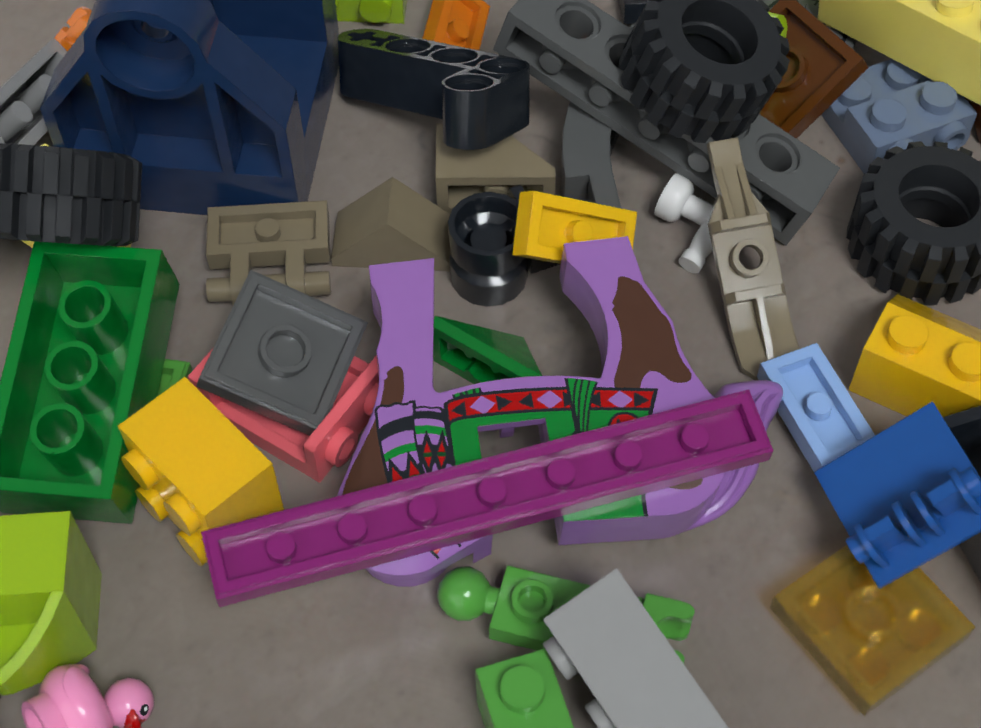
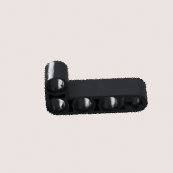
(472, 90)

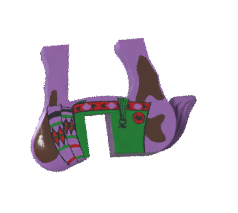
(641, 375)

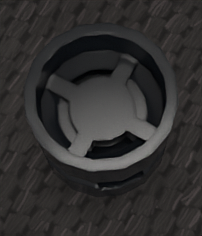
(482, 249)

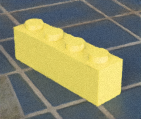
(925, 35)

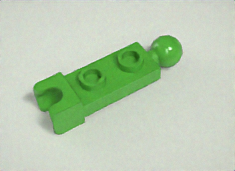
(532, 596)

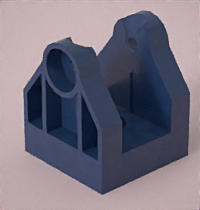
(203, 93)

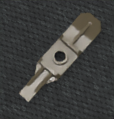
(751, 297)

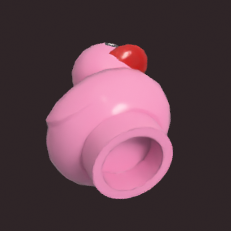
(73, 701)

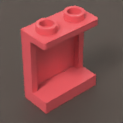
(329, 443)

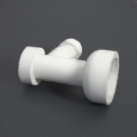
(679, 201)

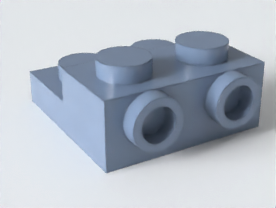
(897, 107)

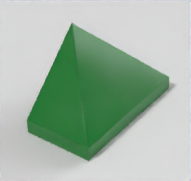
(481, 352)

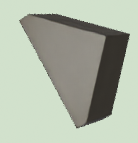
(391, 227)

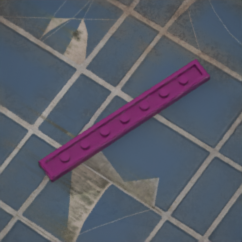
(483, 497)

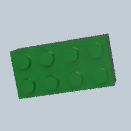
(75, 368)

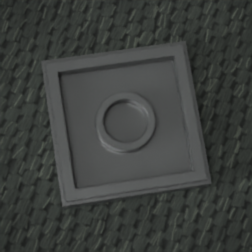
(282, 353)

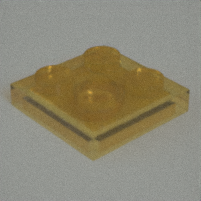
(869, 635)

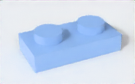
(816, 405)

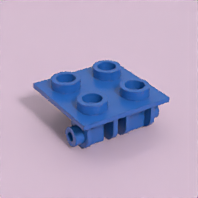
(905, 495)

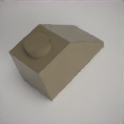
(488, 170)

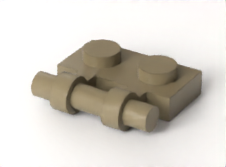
(268, 236)

